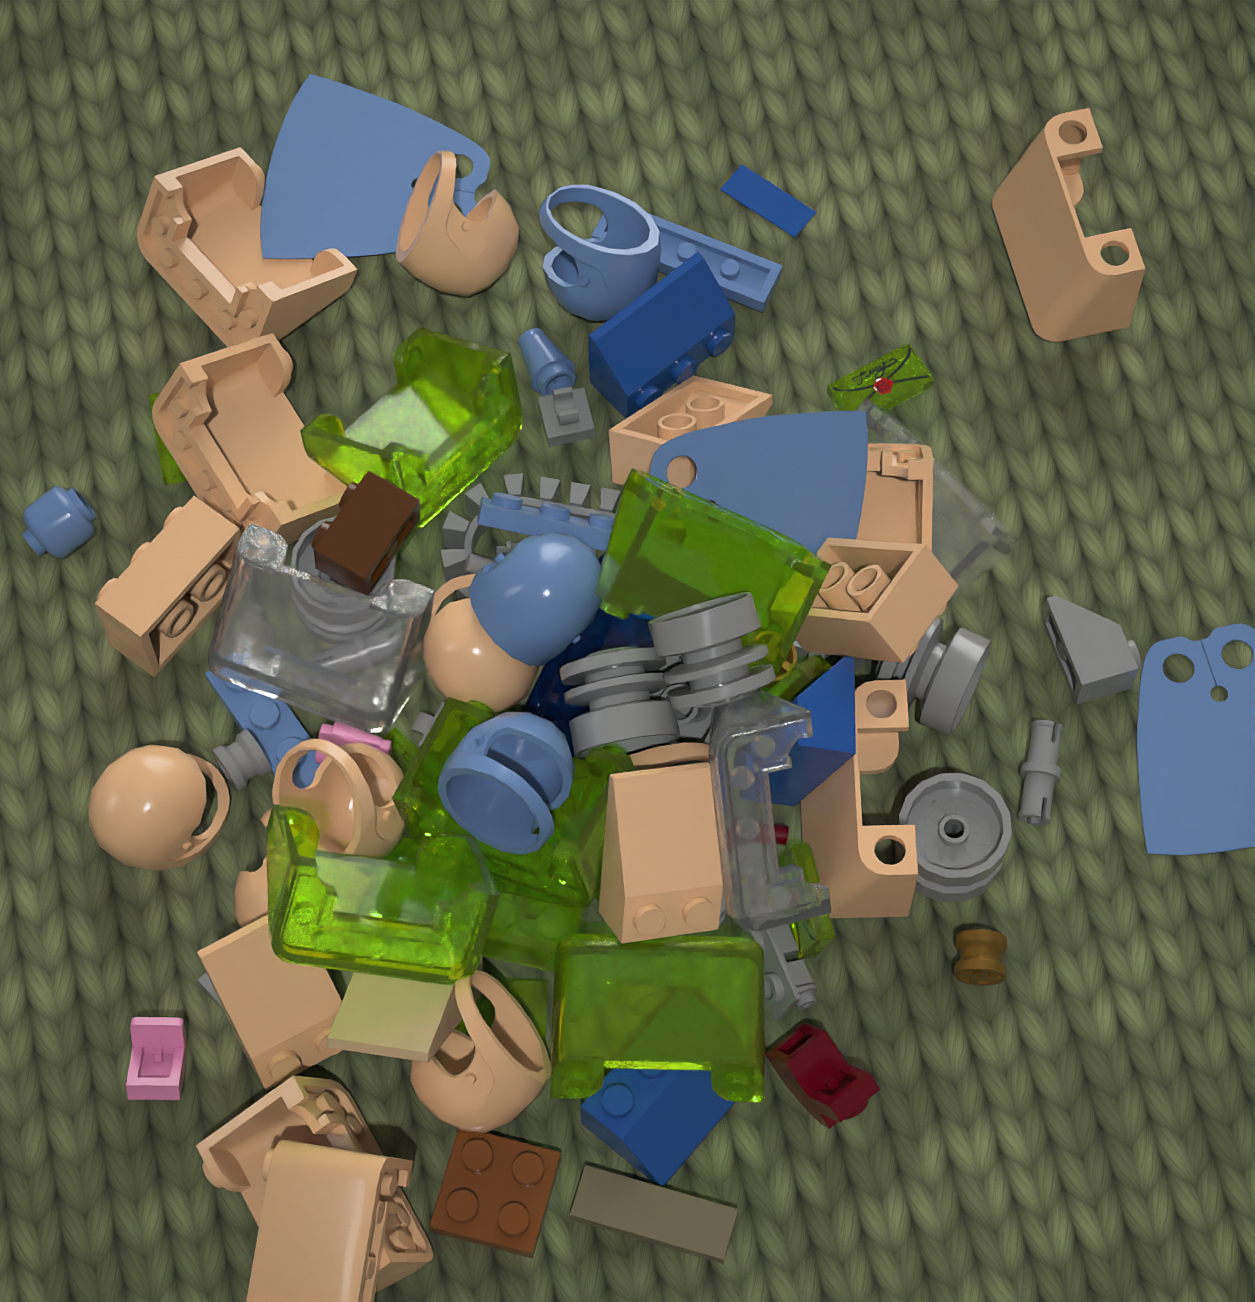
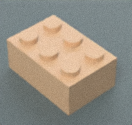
(169, 586)
(875, 599)

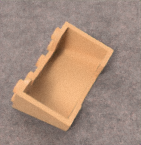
(1056, 267)
(833, 816)

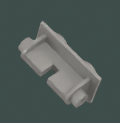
(784, 982)

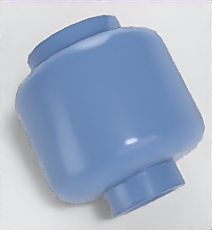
(59, 522)

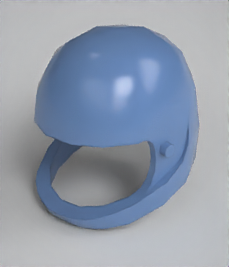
(603, 274)
(538, 596)
(508, 781)

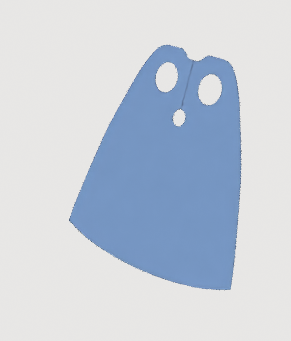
(349, 170)
(781, 470)
(1196, 750)

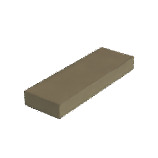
(654, 1214)

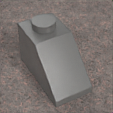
(1089, 650)

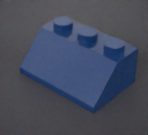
(661, 337)
(833, 739)
(654, 1117)

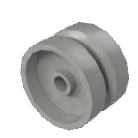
(959, 835)

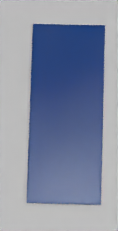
(768, 200)

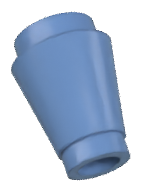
(545, 362)

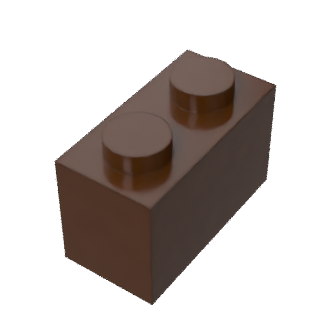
(365, 533)

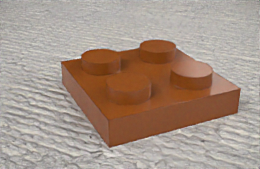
(495, 1192)

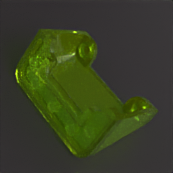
(433, 429)
(686, 550)
(568, 861)
(377, 913)
(659, 1009)

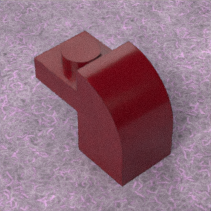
(820, 1076)

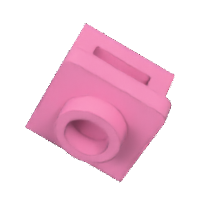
(156, 1058)

